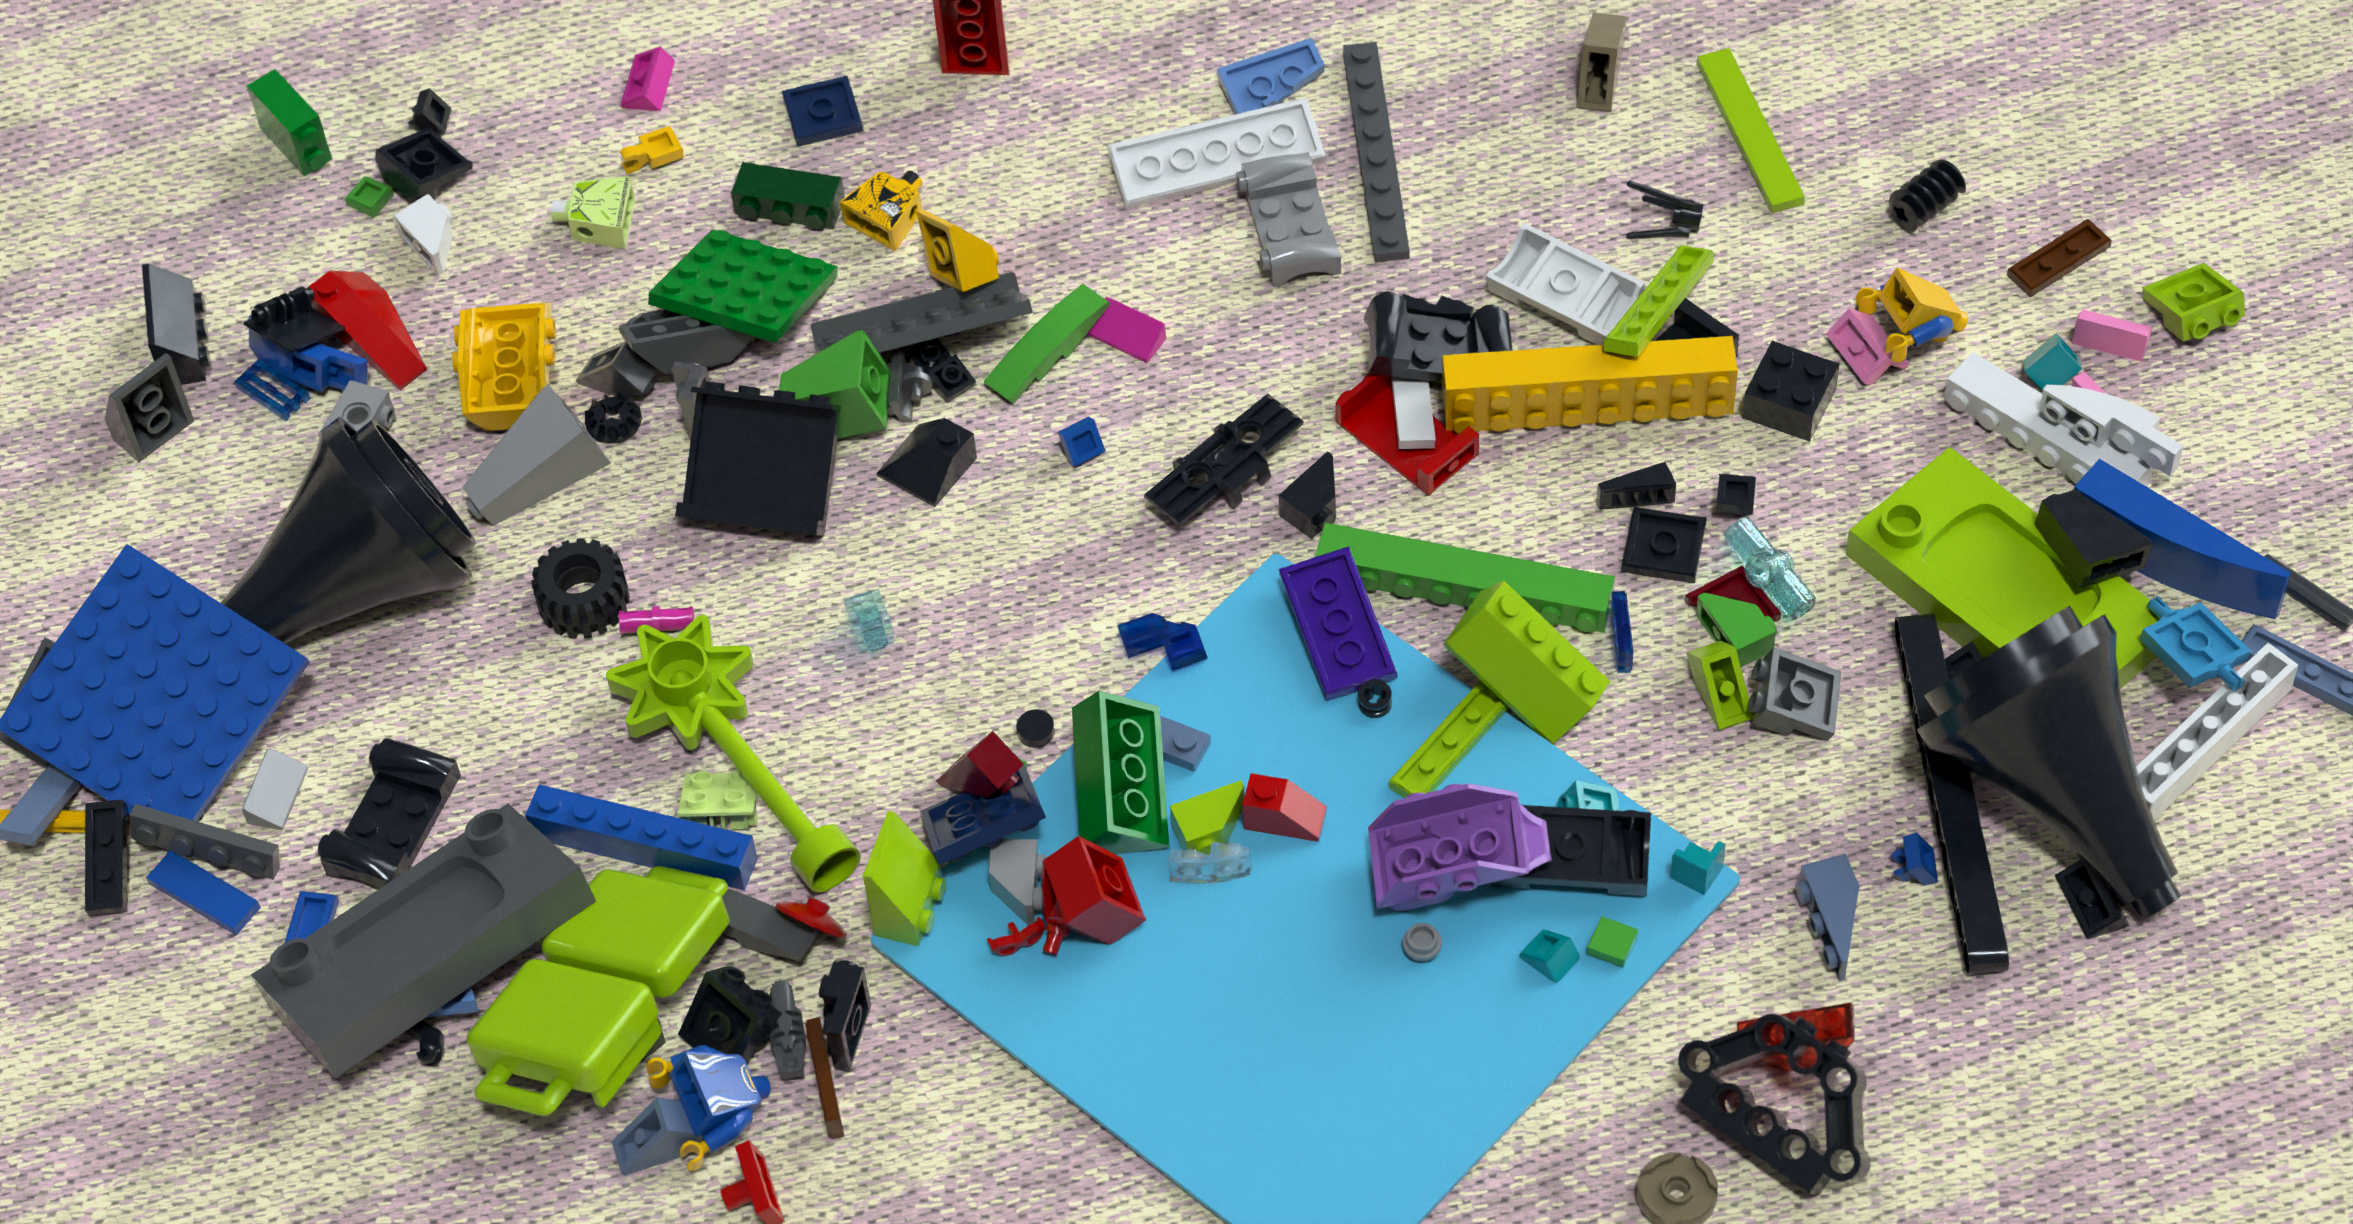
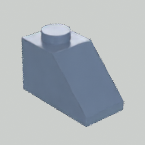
(653, 1136)

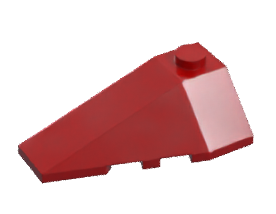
(370, 324)

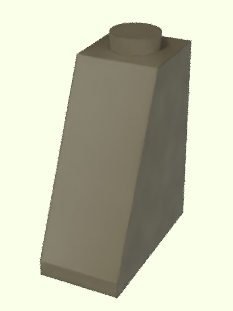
(1601, 61)

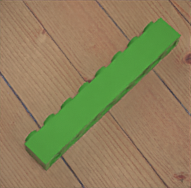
(1459, 574)

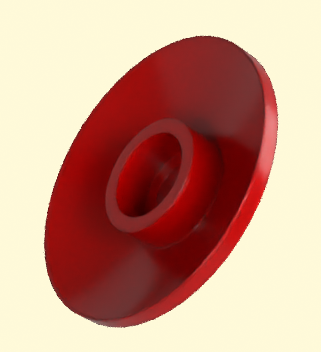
(813, 914)

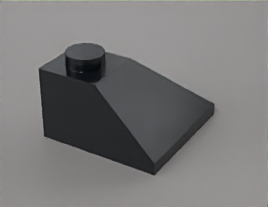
(931, 460)

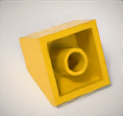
(956, 254)

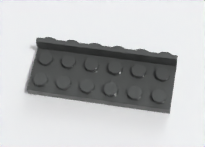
(927, 315)

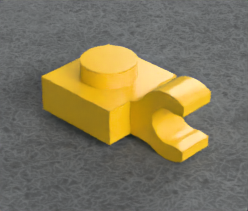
(654, 147)

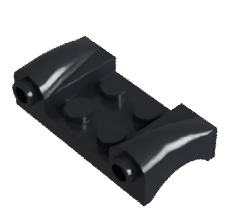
(1414, 343)
(393, 815)
(1592, 850)

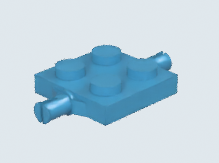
(2195, 644)

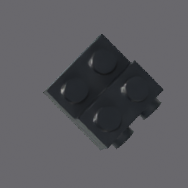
(845, 1011)
(729, 1014)

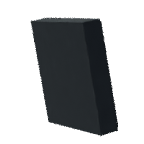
(1664, 545)

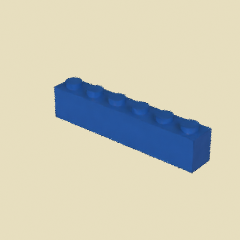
(641, 836)

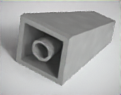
(533, 460)

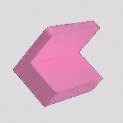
(2111, 335)
(1863, 345)

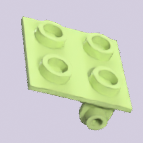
(718, 795)

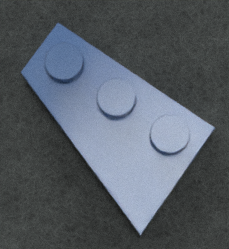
(1270, 76)

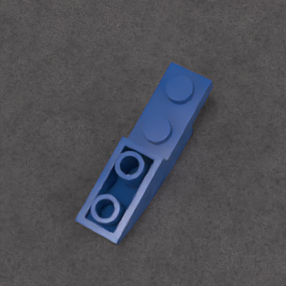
(313, 366)

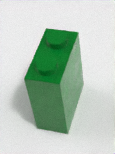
(289, 122)

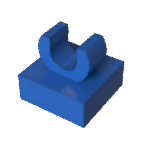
(1081, 441)
(1919, 860)

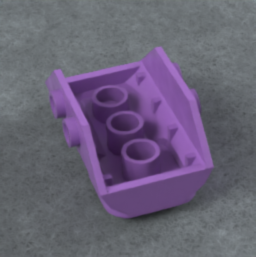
(1452, 843)

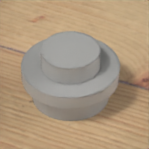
(1422, 942)

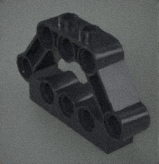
(1842, 1109)

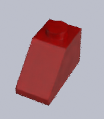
(1282, 809)

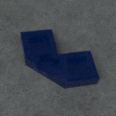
(1154, 631)

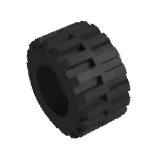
(585, 610)

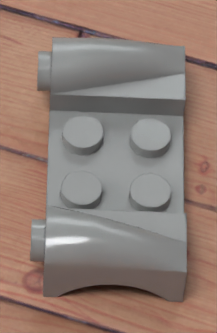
(1289, 217)

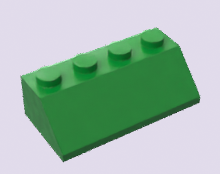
(1120, 773)

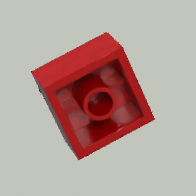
(1087, 894)

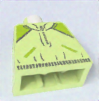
(598, 211)

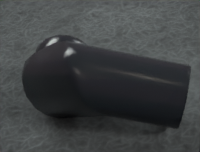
(430, 1040)

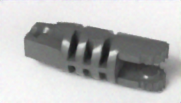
(788, 1033)

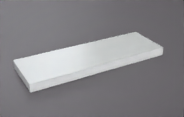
(1211, 151)

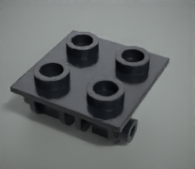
(292, 321)

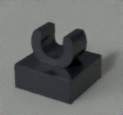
(430, 112)
(1735, 494)

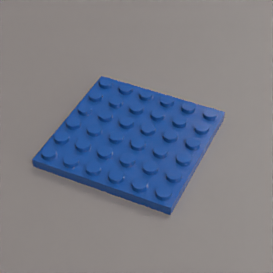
(152, 691)

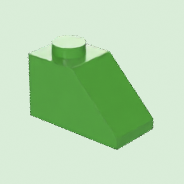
(1738, 625)

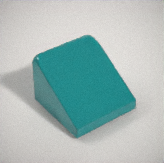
(1551, 954)

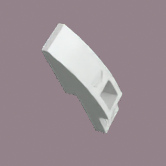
(2102, 417)

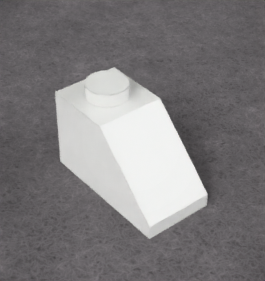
(427, 231)

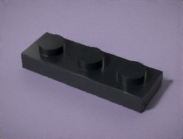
(105, 857)

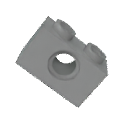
(361, 404)

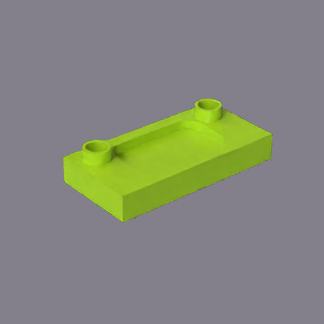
(1980, 564)

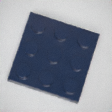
(978, 821)

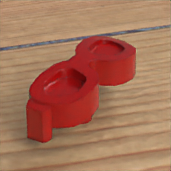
(1010, 944)

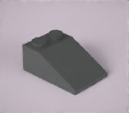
(148, 410)

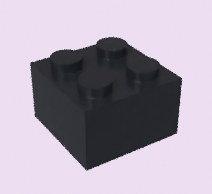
(1790, 391)

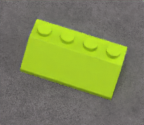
(1526, 662)

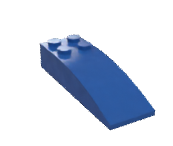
(2187, 549)

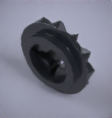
(613, 429)

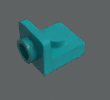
(1589, 796)

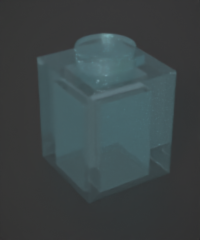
(869, 621)

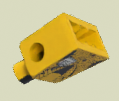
(884, 207)

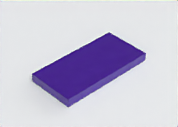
(1337, 623)

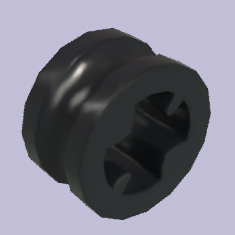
(1382, 705)

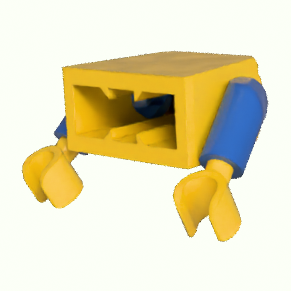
(1917, 308)

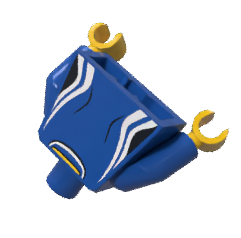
(714, 1094)

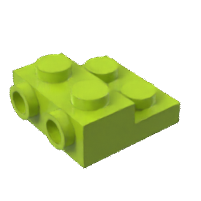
(2196, 302)

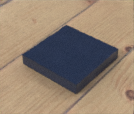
(822, 111)

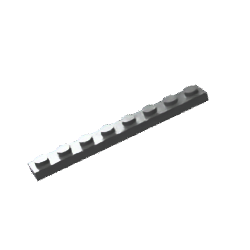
(1376, 152)

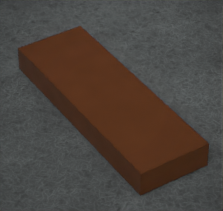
(2059, 257)
(824, 1078)

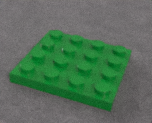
(743, 285)

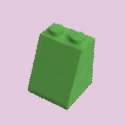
(852, 377)

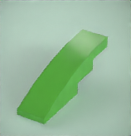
(1046, 341)

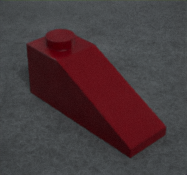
(983, 768)

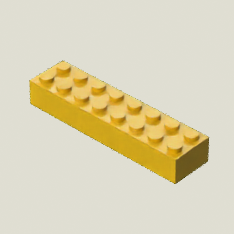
(1588, 385)

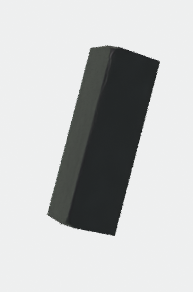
(2091, 901)

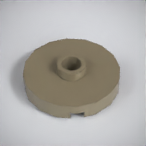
(1679, 1173)

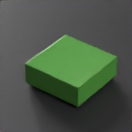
(369, 196)
(1612, 941)

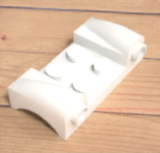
(1564, 283)

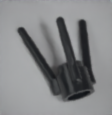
(1686, 212)

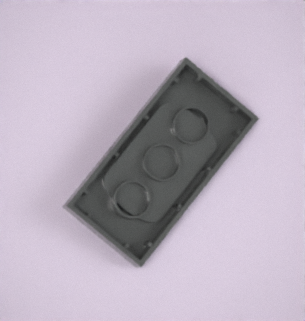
(422, 938)

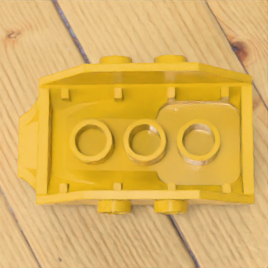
(502, 360)

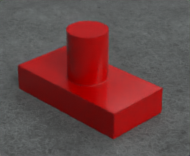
(755, 1187)

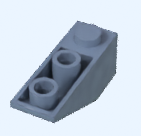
(1831, 896)

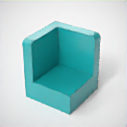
(2052, 363)
(1697, 866)

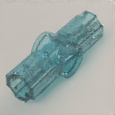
(1769, 568)

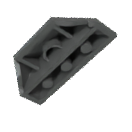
(672, 337)

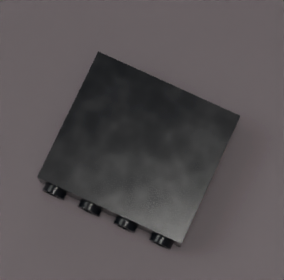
(760, 459)

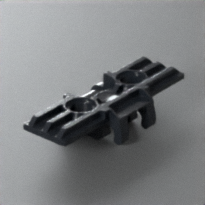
(1198, 482)

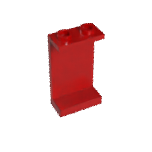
(1370, 418)

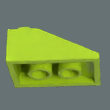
(902, 883)

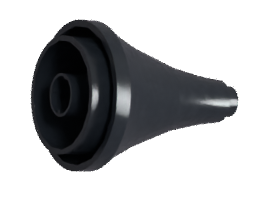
(353, 538)
(2054, 738)

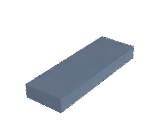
(38, 807)

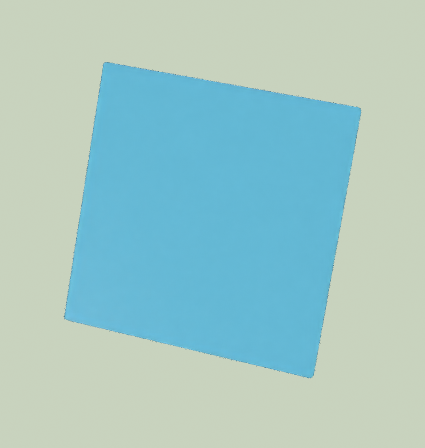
(1270, 1022)

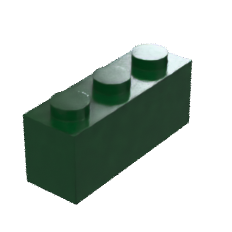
(787, 195)

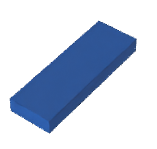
(203, 892)

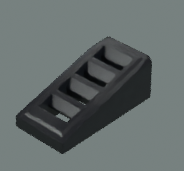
(1639, 488)

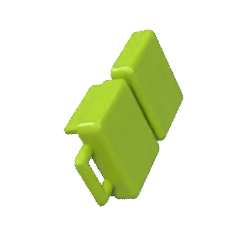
(592, 1004)

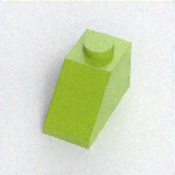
(1720, 683)
(1207, 817)

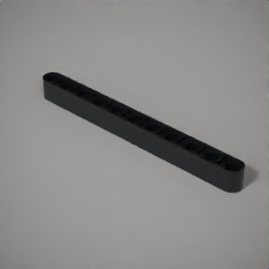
(1953, 806)

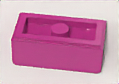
(648, 80)
(1129, 331)

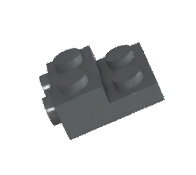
(1795, 695)

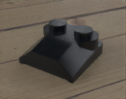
(420, 164)

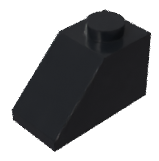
(1311, 498)

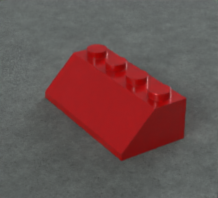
(971, 37)

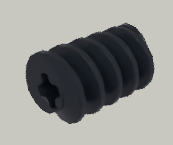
(1926, 194)

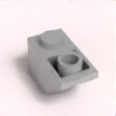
(1015, 876)

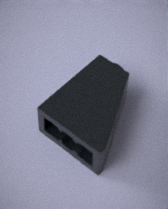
(2090, 539)

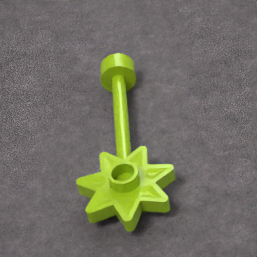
(692, 688)

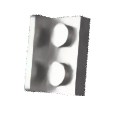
(687, 376)

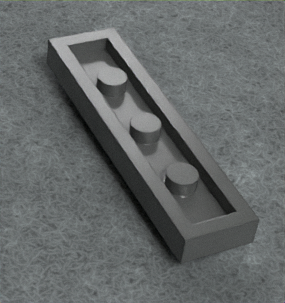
(204, 841)

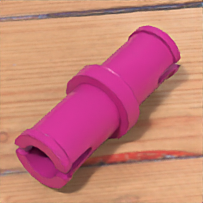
(657, 618)

